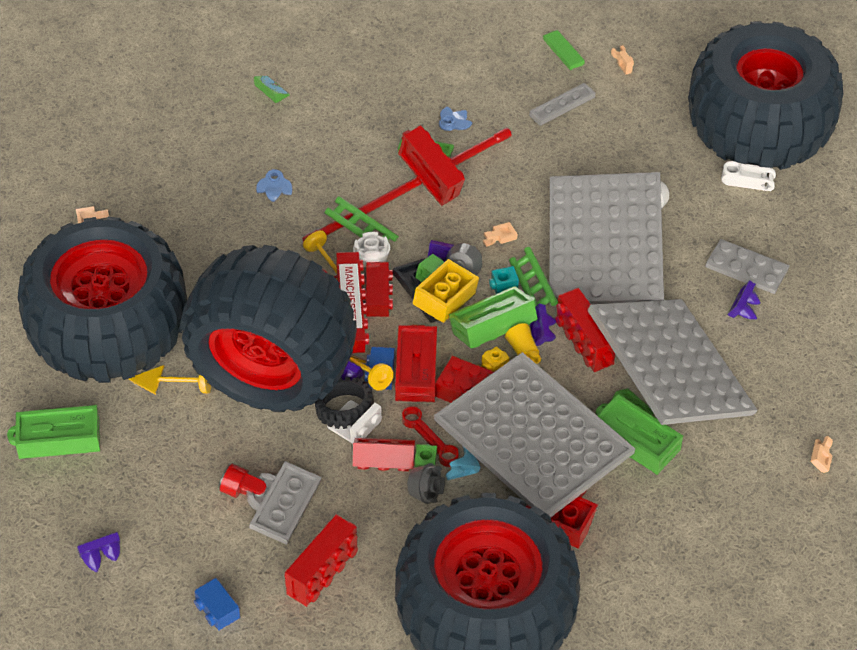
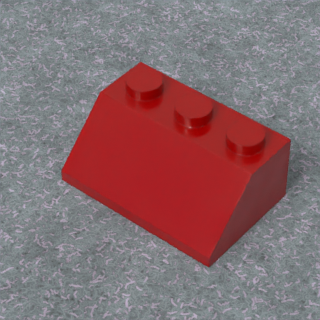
(575, 519)

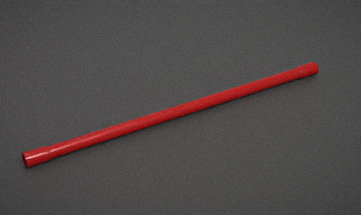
(415, 182)

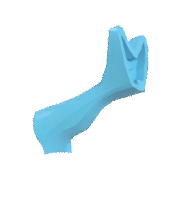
(463, 466)

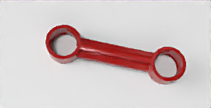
(428, 435)

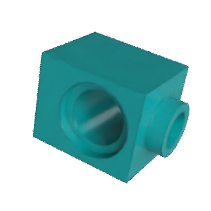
(503, 279)

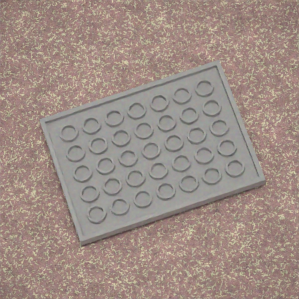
(607, 237)
(672, 361)
(534, 435)

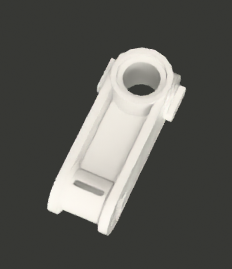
(748, 176)

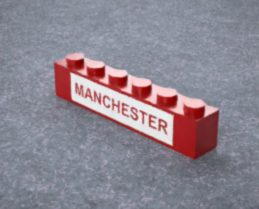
(350, 281)

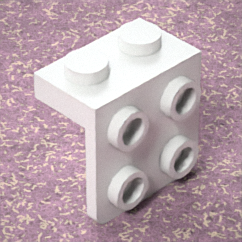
(364, 424)

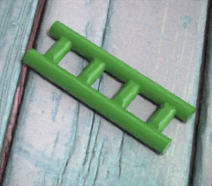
(358, 214)
(536, 270)

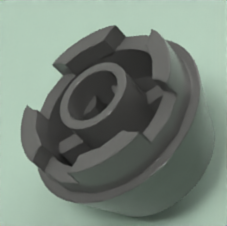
(466, 256)
(426, 483)

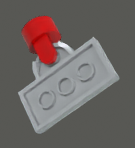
(277, 499)

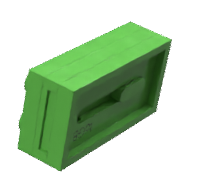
(493, 316)
(56, 432)
(653, 442)

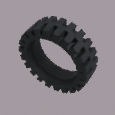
(345, 417)

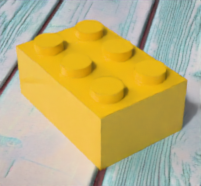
(445, 290)

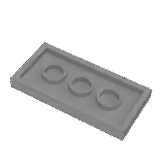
(747, 265)

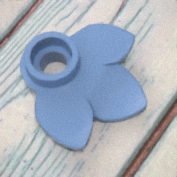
(453, 120)
(274, 187)

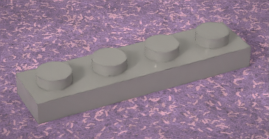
(562, 104)

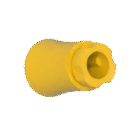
(522, 341)

